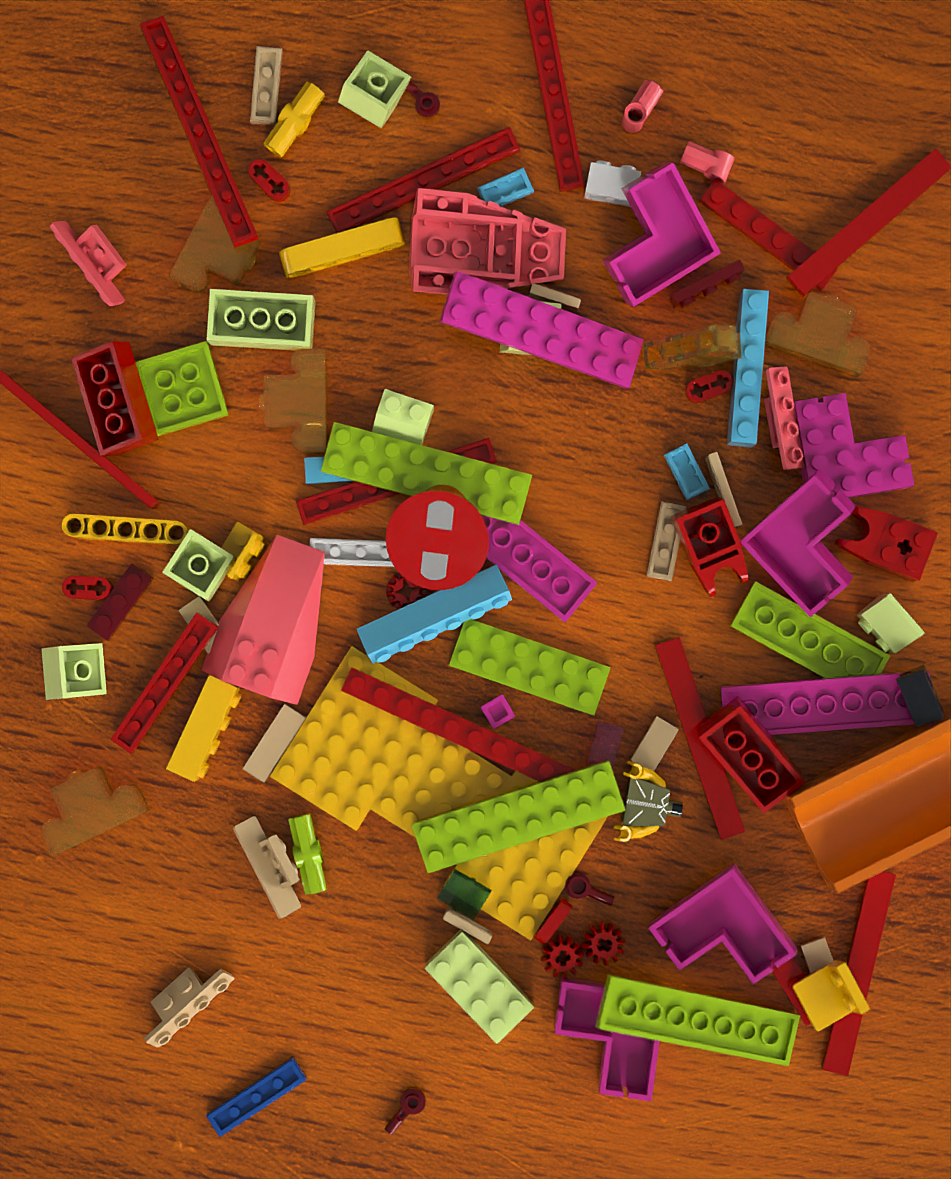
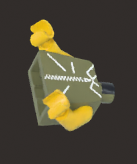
(645, 804)

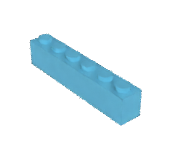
(748, 369)
(433, 615)

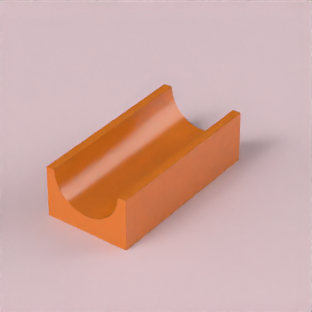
(878, 806)

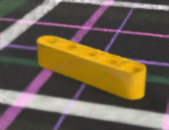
(342, 247)
(114, 526)

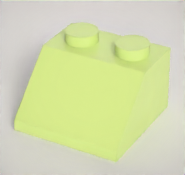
(374, 89)
(402, 417)
(199, 565)
(889, 624)
(74, 671)

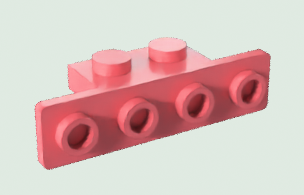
(95, 258)
(783, 419)

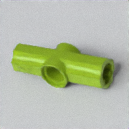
(307, 854)

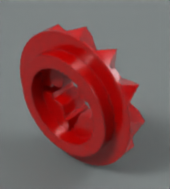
(399, 600)

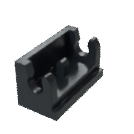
(920, 696)

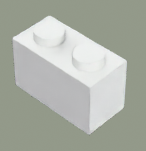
(606, 182)

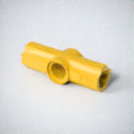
(294, 119)

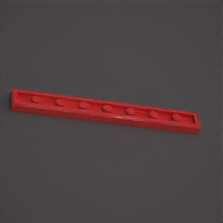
(554, 94)
(431, 176)
(868, 222)
(78, 441)
(358, 494)
(691, 716)
(861, 965)

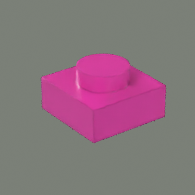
(497, 711)

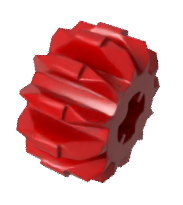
(602, 952)
(569, 961)

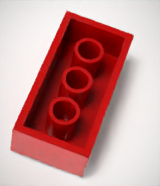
(114, 398)
(750, 755)

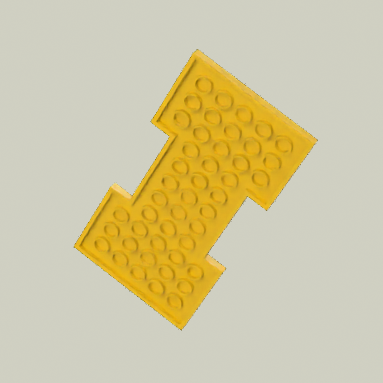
(367, 759)

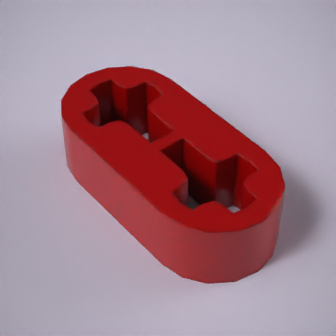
(273, 176)
(707, 380)
(87, 593)
(553, 921)

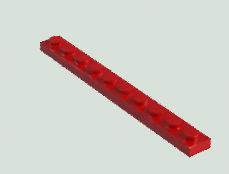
(199, 132)
(452, 727)

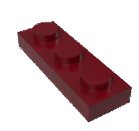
(707, 285)
(119, 602)

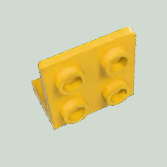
(243, 545)
(830, 995)

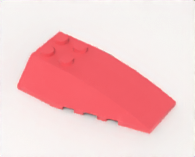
(481, 240)
(272, 624)

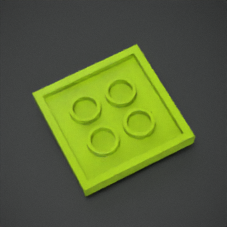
(182, 388)

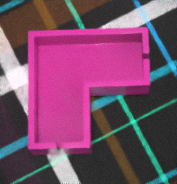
(673, 237)
(852, 466)
(791, 547)
(727, 912)
(625, 1057)

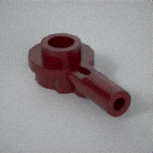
(426, 103)
(579, 886)
(411, 1103)

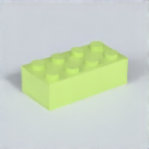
(260, 320)
(479, 985)

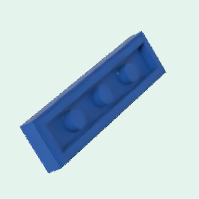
(256, 1096)

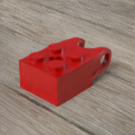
(880, 543)
(714, 551)

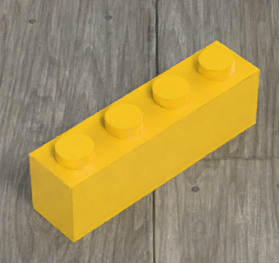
(203, 728)

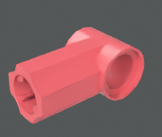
(641, 105)
(713, 164)

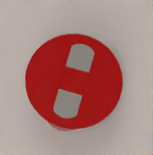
(437, 539)

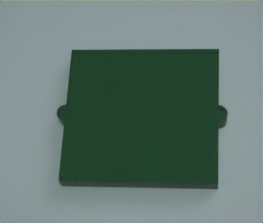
(464, 894)

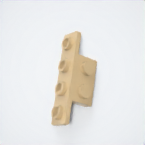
(270, 865)
(183, 1000)

